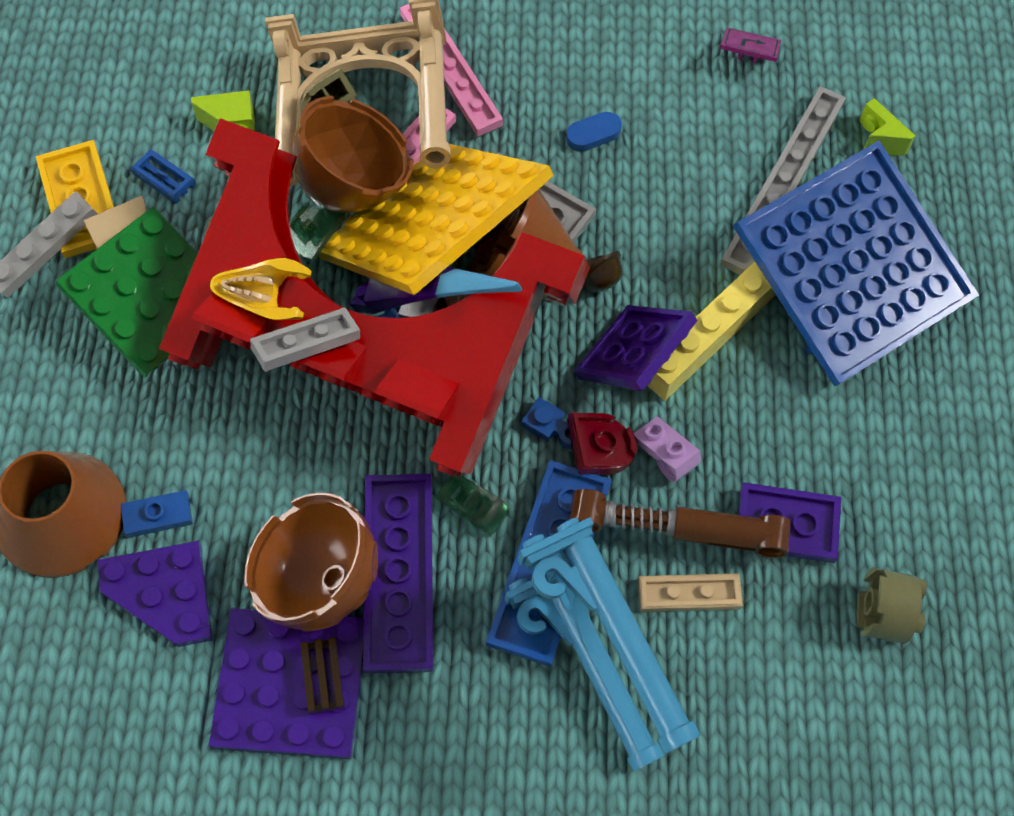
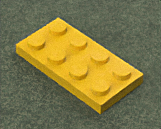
(77, 170)

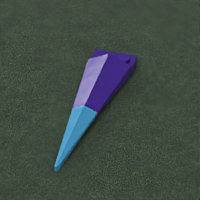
(377, 297)

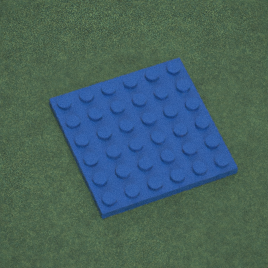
(855, 262)

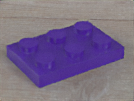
(812, 518)

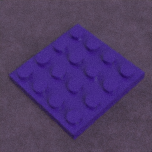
(264, 692)

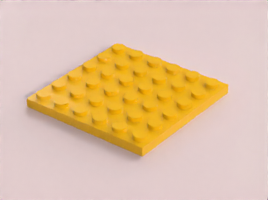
(434, 217)

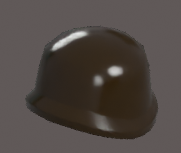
(604, 272)

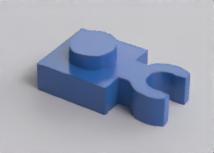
(546, 421)

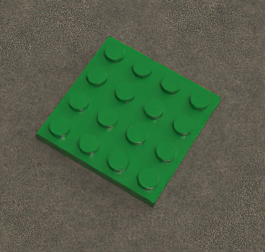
(133, 287)

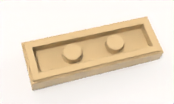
(690, 592)

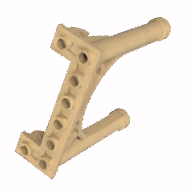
(360, 50)

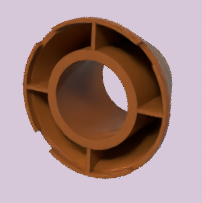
(74, 533)

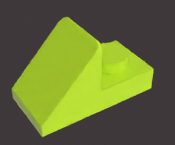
(886, 128)

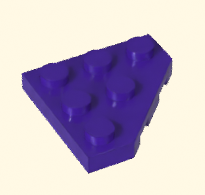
(162, 590)

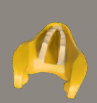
(258, 287)

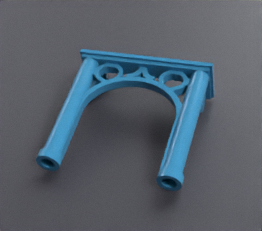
(563, 586)

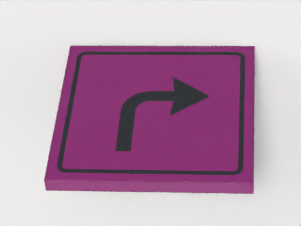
(750, 45)

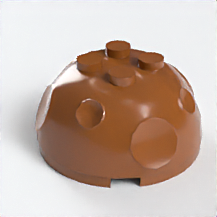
(312, 563)

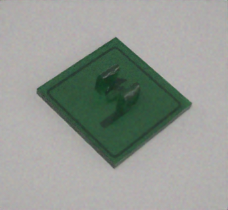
(312, 230)

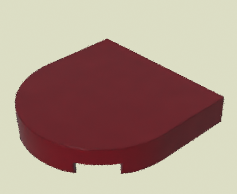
(600, 443)

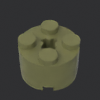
(891, 606)

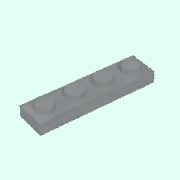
(43, 243)

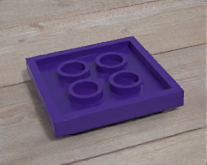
(635, 346)

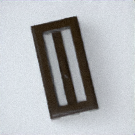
(318, 646)

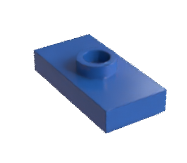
(156, 514)

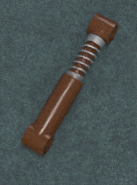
(763, 534)

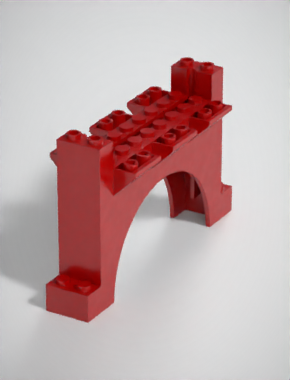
(432, 365)

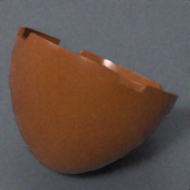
(349, 155)

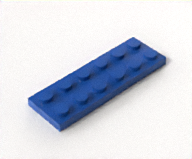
(549, 511)

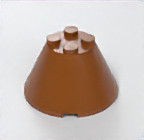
(531, 217)

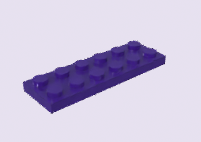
(401, 597)

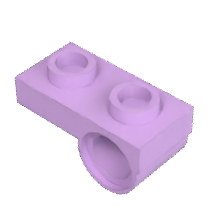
(670, 449)

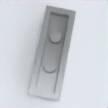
(304, 339)

